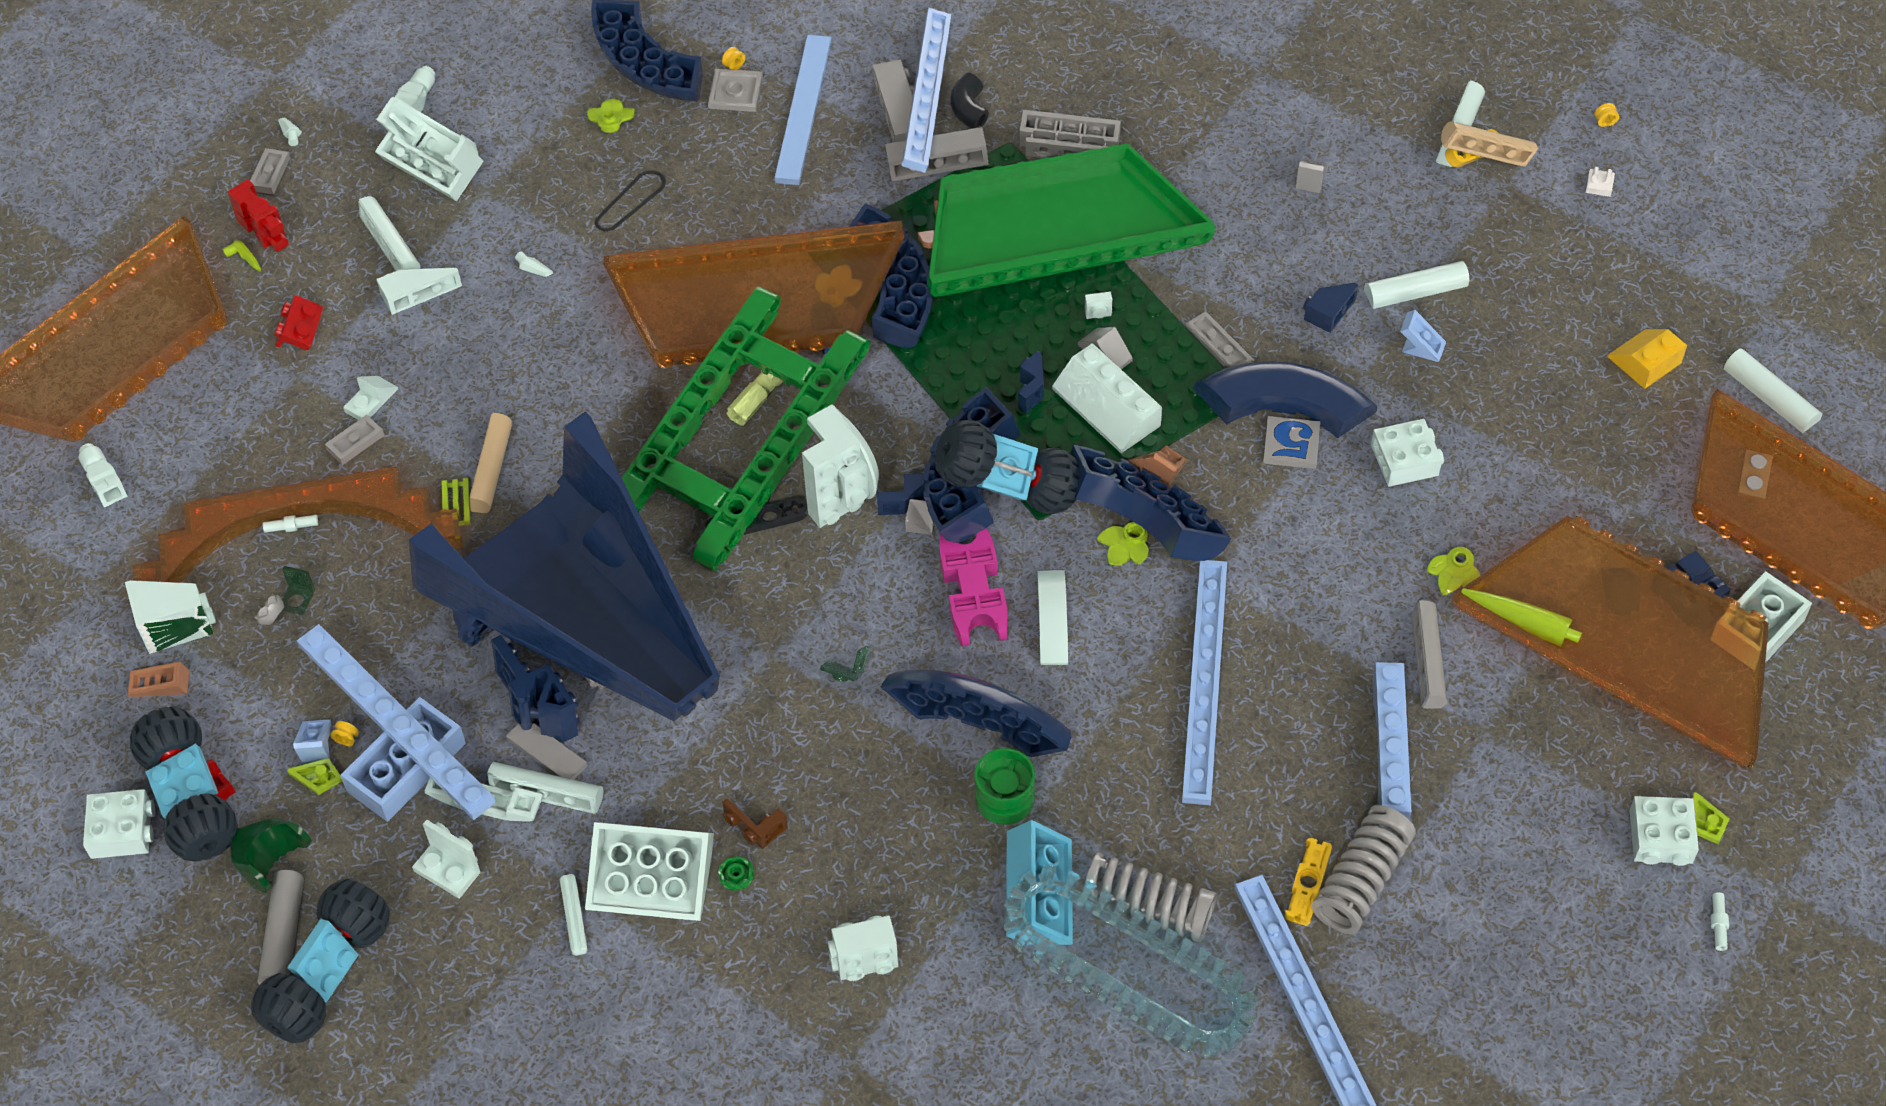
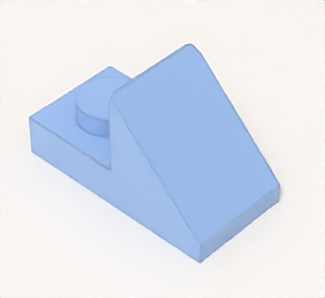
(1421, 338)
(312, 740)

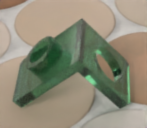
(298, 583)
(845, 673)

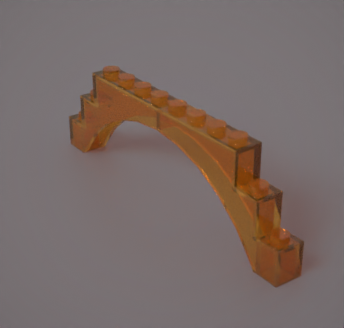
(222, 519)

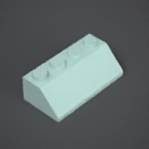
(1108, 398)

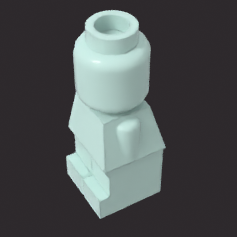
(416, 89)
(101, 475)

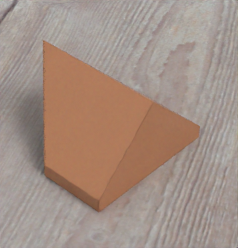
(1163, 463)

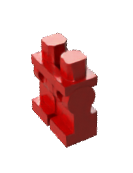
(258, 216)

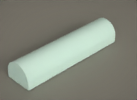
(1465, 112)
(386, 235)
(1417, 284)
(1772, 390)
(555, 789)

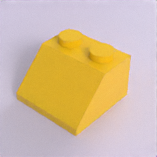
(1649, 355)

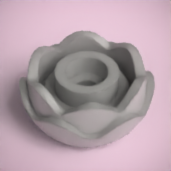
(270, 611)

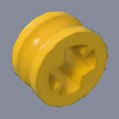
(733, 58)
(1606, 115)
(344, 733)

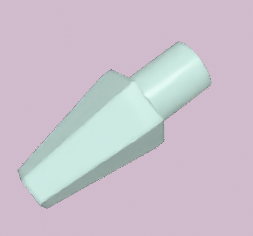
(290, 131)
(532, 265)

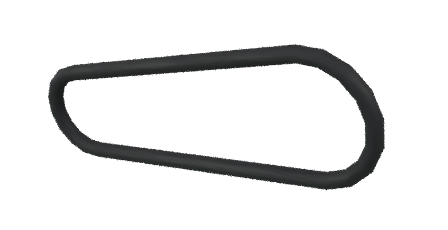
(635, 209)

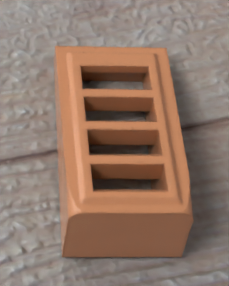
(175, 684)

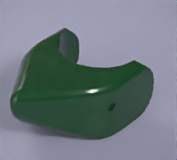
(261, 844)

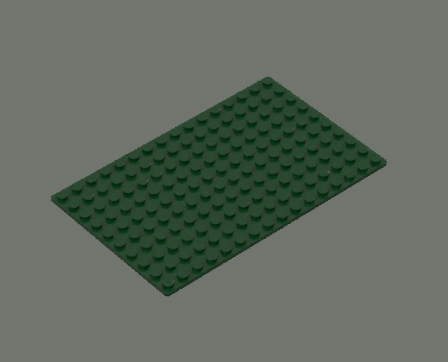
(987, 333)

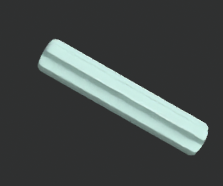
(573, 914)

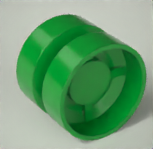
(1004, 786)

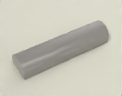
(1429, 655)
(281, 924)

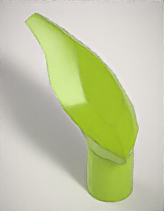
(239, 246)

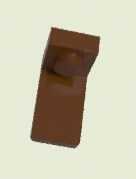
(768, 829)

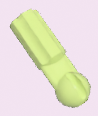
(752, 398)

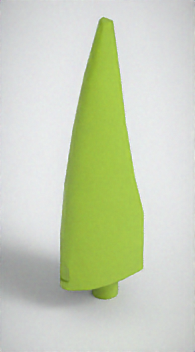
(1531, 618)

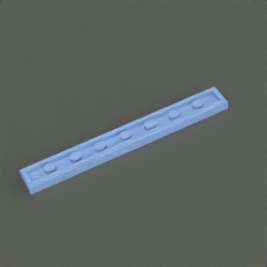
(803, 110)

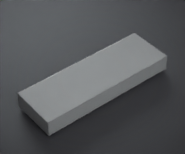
(1217, 341)
(547, 751)

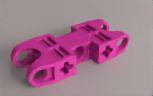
(977, 604)

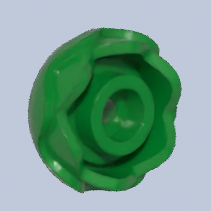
(732, 866)

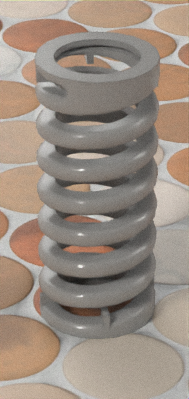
(1352, 863)
(1197, 919)

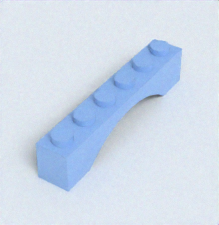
(1392, 735)

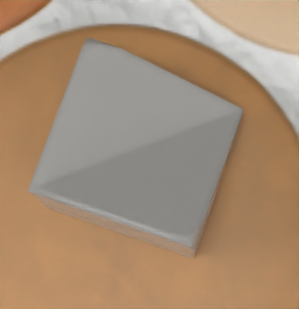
(918, 518)

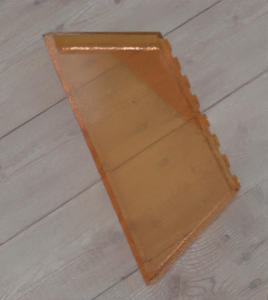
(692, 293)
(112, 339)
(1807, 517)
(1643, 632)

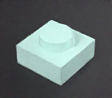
(1098, 305)

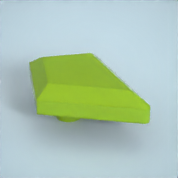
(317, 775)
(1709, 820)

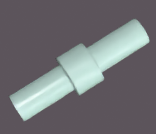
(290, 523)
(1719, 921)

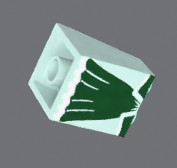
(169, 613)

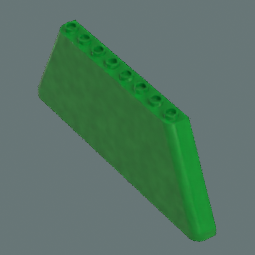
(1056, 219)

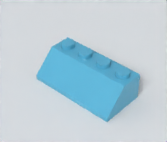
(1032, 848)

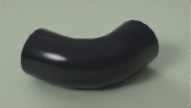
(963, 101)

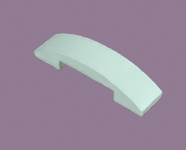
(1052, 617)
(509, 805)

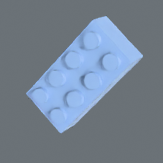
(386, 776)

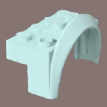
(442, 157)
(828, 483)

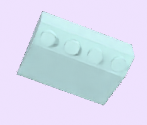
(648, 871)

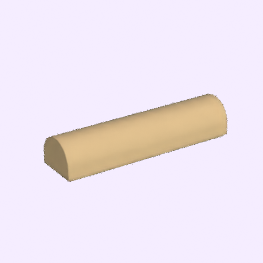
(1488, 144)
(490, 463)

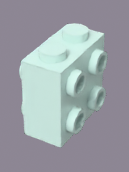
(1407, 452)
(118, 824)
(1663, 830)
(863, 948)

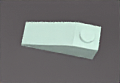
(413, 286)

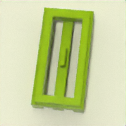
(455, 484)

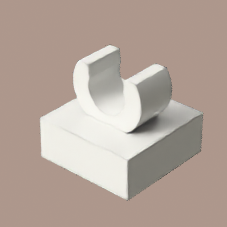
(1600, 182)

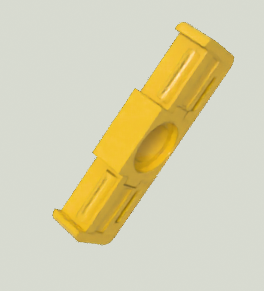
(1314, 866)

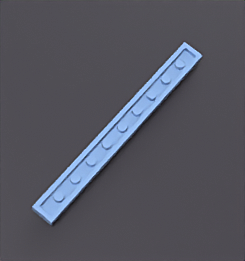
(926, 91)
(1204, 683)
(396, 722)
(1303, 993)

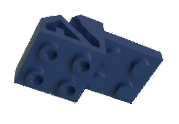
(536, 694)

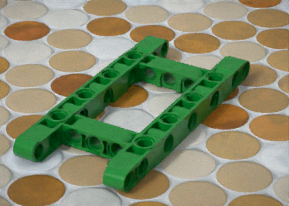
(778, 450)

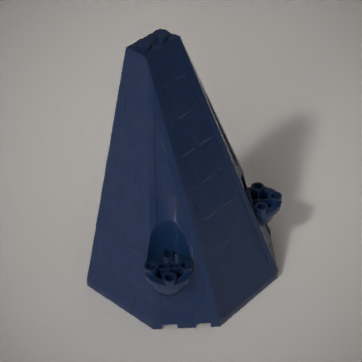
(578, 586)

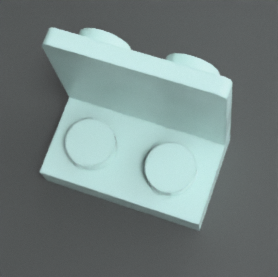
(447, 860)

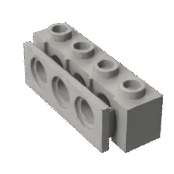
(1060, 137)

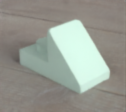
(372, 395)

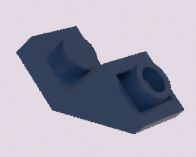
(1032, 377)
(897, 502)

